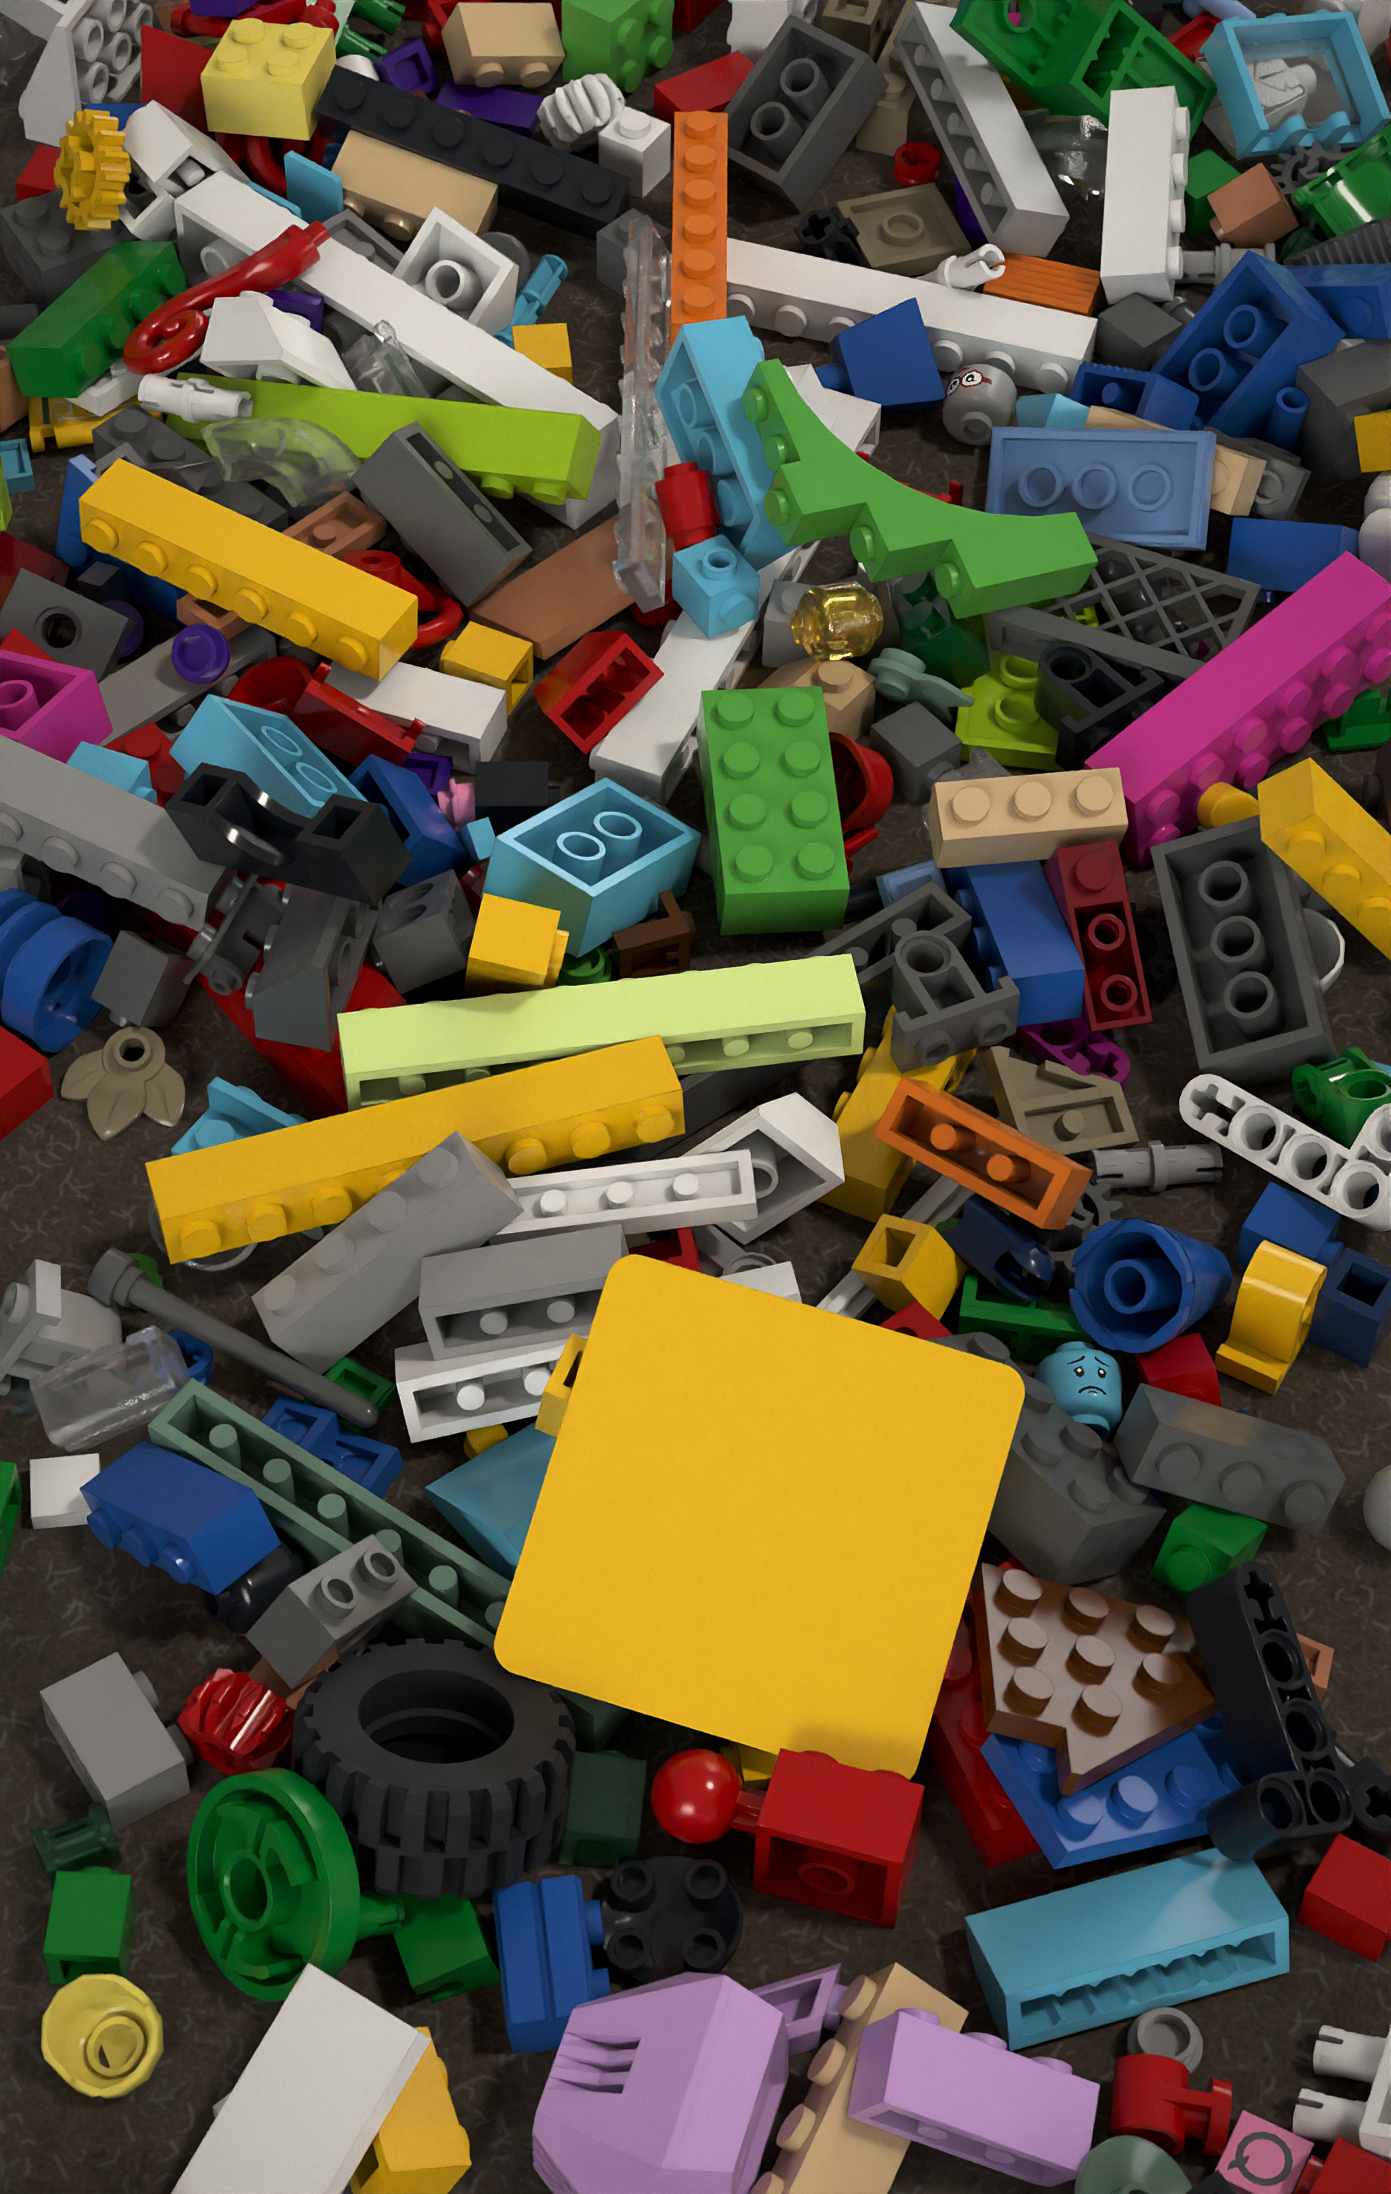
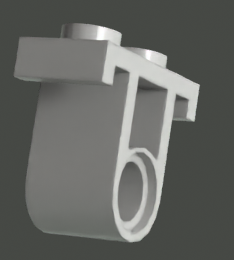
(49, 1324)

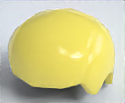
(104, 2012)

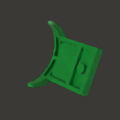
(1352, 189)

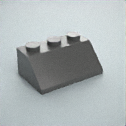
(310, 967)

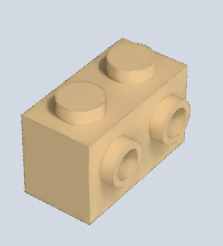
(502, 44)

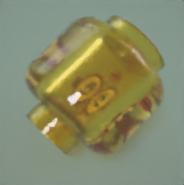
(837, 621)

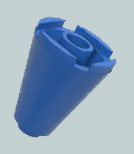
(1144, 1284)

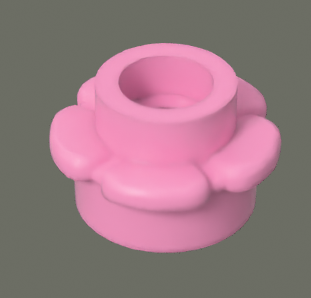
(457, 804)

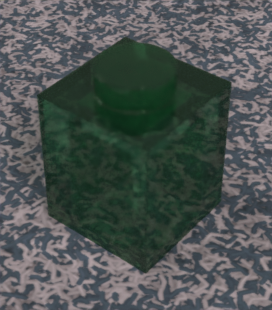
(603, 1810)

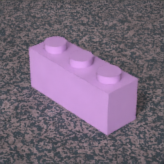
(973, 2097)

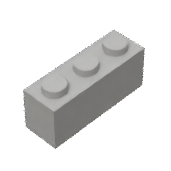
(516, 1291)

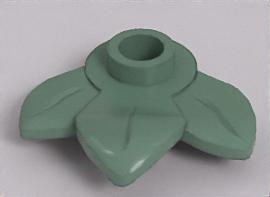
(903, 681)

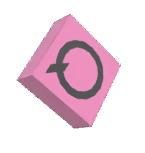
(1263, 2157)

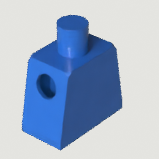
(886, 362)

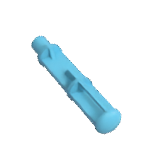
(535, 294)

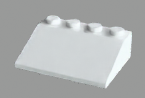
(86, 60)

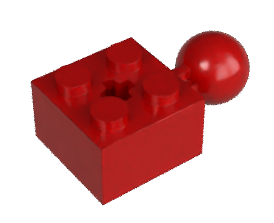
(821, 1829)

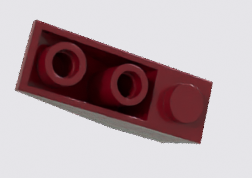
(1098, 915)

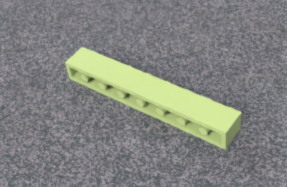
(703, 1017)

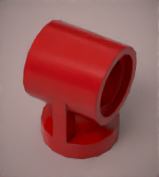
(1156, 2104)

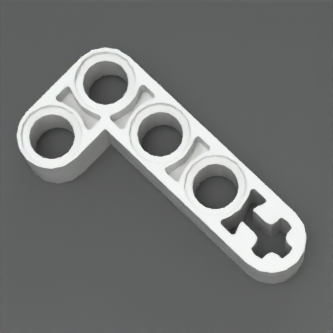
(1298, 1148)

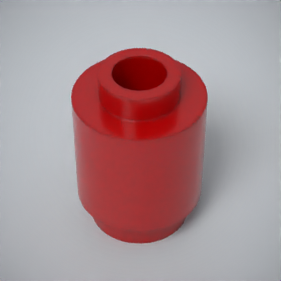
(688, 505)

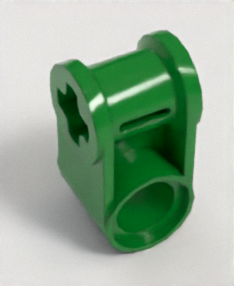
(1342, 1093)

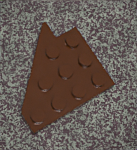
(1084, 1672)

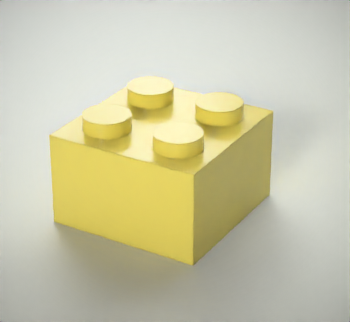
(268, 79)

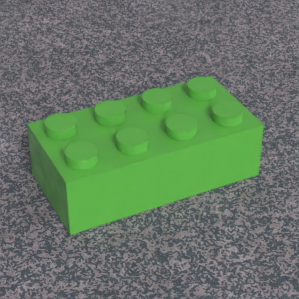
(772, 810)

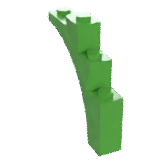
(895, 531)

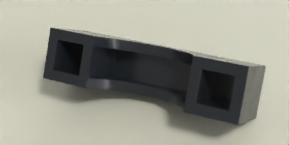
(340, 851)

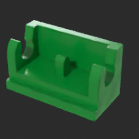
(1026, 1329)
(445, 1947)

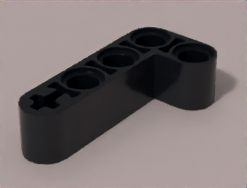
(1272, 1720)

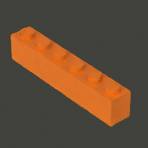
(699, 219)

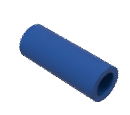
(1287, 418)

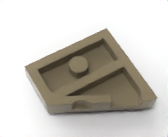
(1059, 1106)

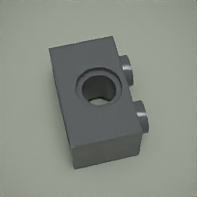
(99, 630)
(331, 1611)

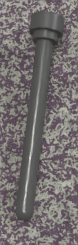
(121, 1281)

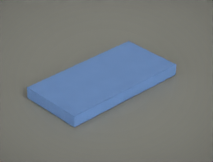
(1120, 482)

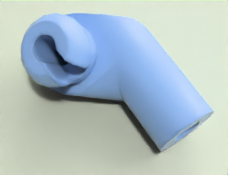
(1219, 8)

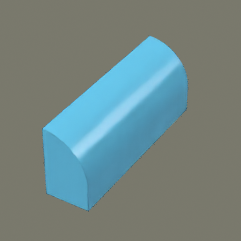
(1126, 1945)

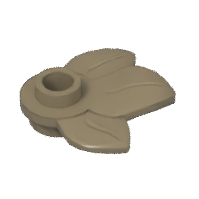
(125, 1089)

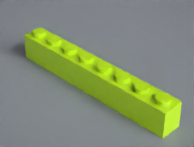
(491, 444)

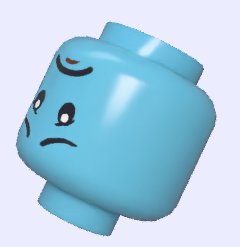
(1085, 1385)

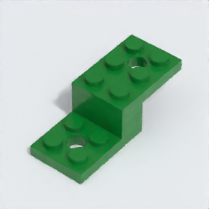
(1080, 51)

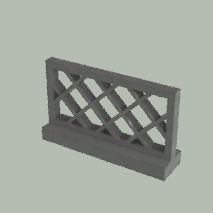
(1030, 631)

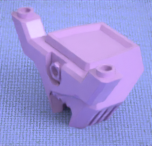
(676, 2083)

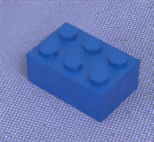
(1248, 346)

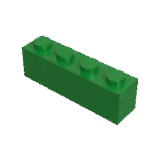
(94, 318)

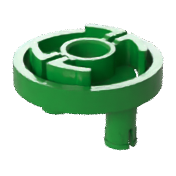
(278, 1881)

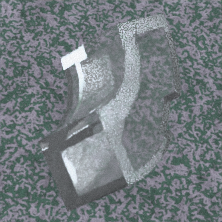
(1071, 151)
(285, 451)

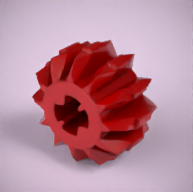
(238, 1724)

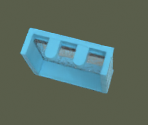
(1295, 82)

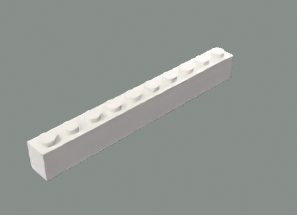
(658, 735)

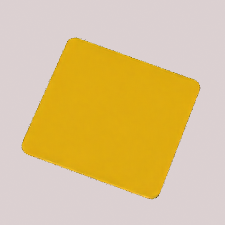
(760, 1518)

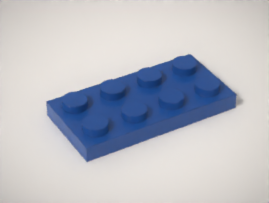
(1131, 1809)

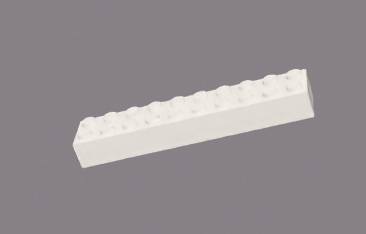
(456, 361)

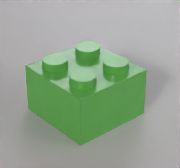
(616, 39)

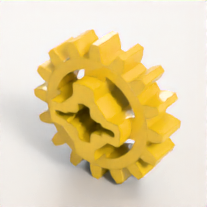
(92, 170)

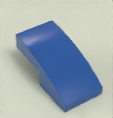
(321, 1434)

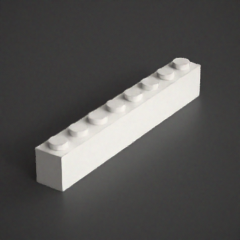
(964, 327)

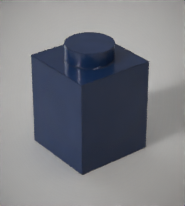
(1353, 1308)

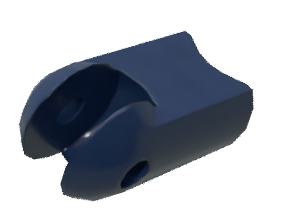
(999, 1249)

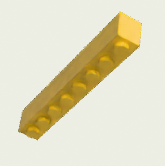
(338, 1163)

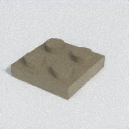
(905, 230)

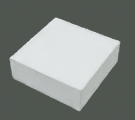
(56, 1490)

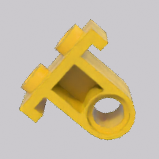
(1270, 1316)

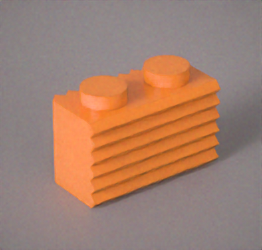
(1047, 284)

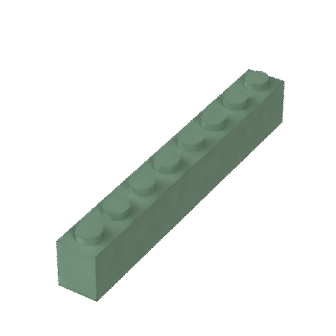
(329, 1513)

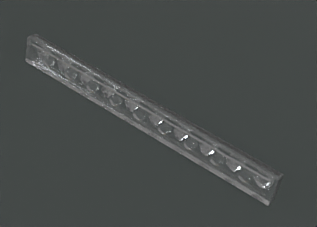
(641, 423)

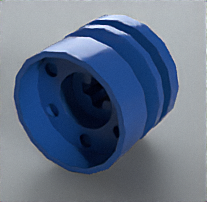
(47, 971)

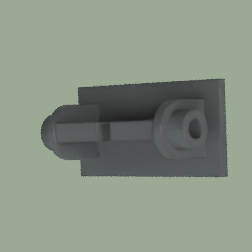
(220, 949)

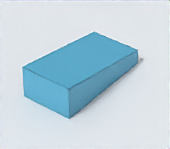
(17, 466)
(478, 840)

